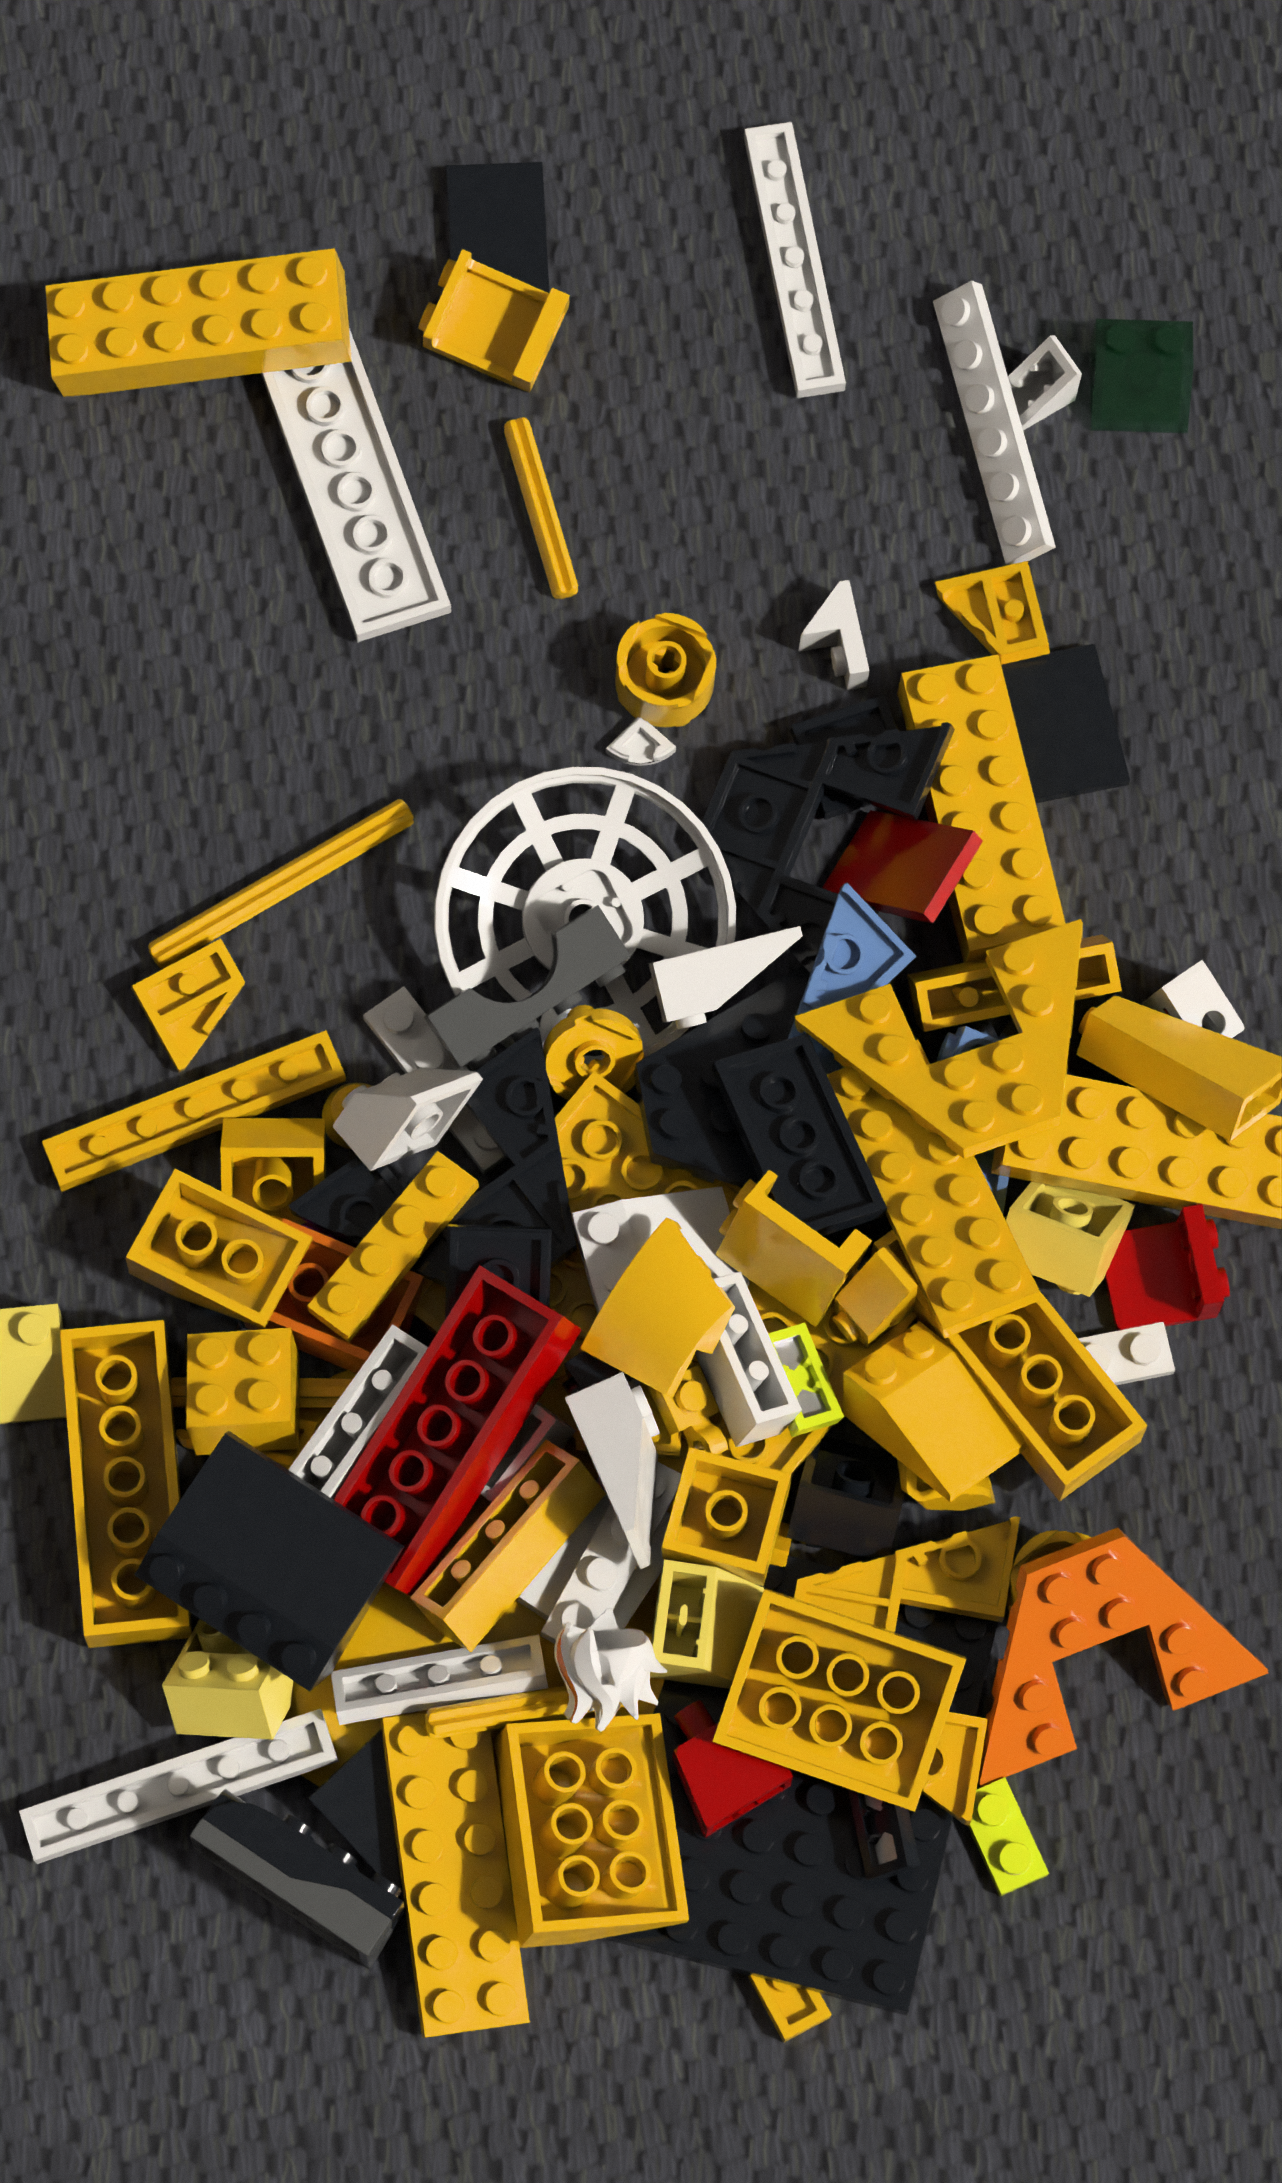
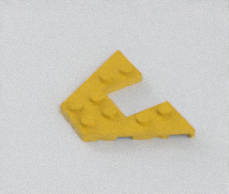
(984, 1093)
(952, 1575)

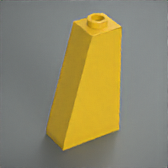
(1183, 1065)

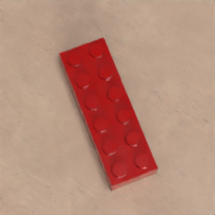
(455, 1421)

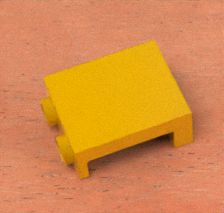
(493, 321)
(786, 1253)

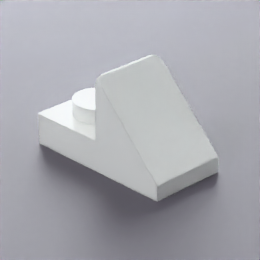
(838, 625)

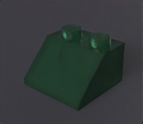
(1141, 375)

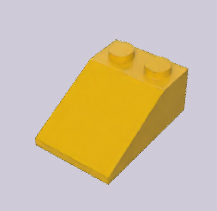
(216, 1251)
(930, 1412)

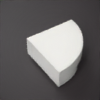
(640, 744)

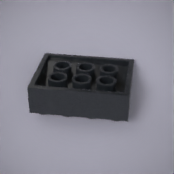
(270, 1561)

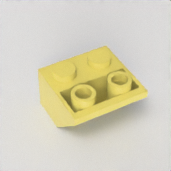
(702, 1623)
(225, 1689)

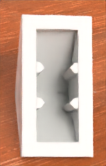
(1044, 382)

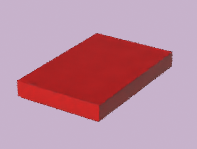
(904, 864)

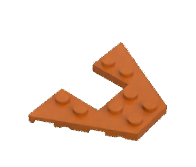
(1081, 1601)

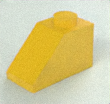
(875, 1299)

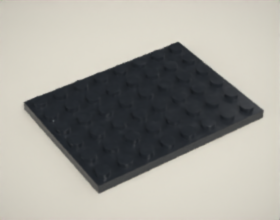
(787, 1880)

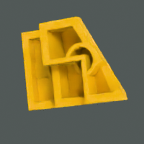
(660, 1312)

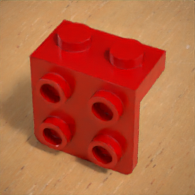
(1167, 1273)

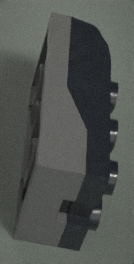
(301, 1876)

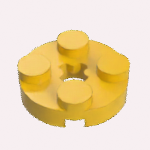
(586, 1031)

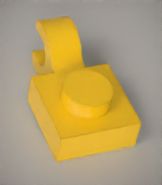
(690, 1412)

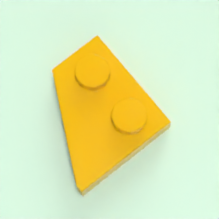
(999, 610)
(189, 999)

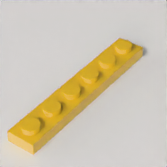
(193, 1110)

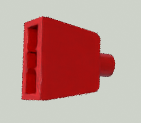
(720, 1779)

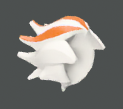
(605, 1669)

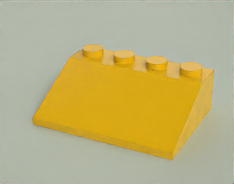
(839, 1699)
(589, 1829)

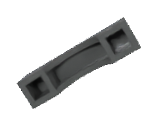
(582, 953)

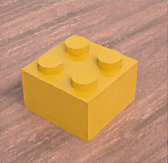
(243, 1386)
(726, 1515)

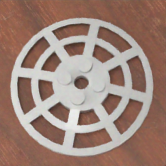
(581, 882)

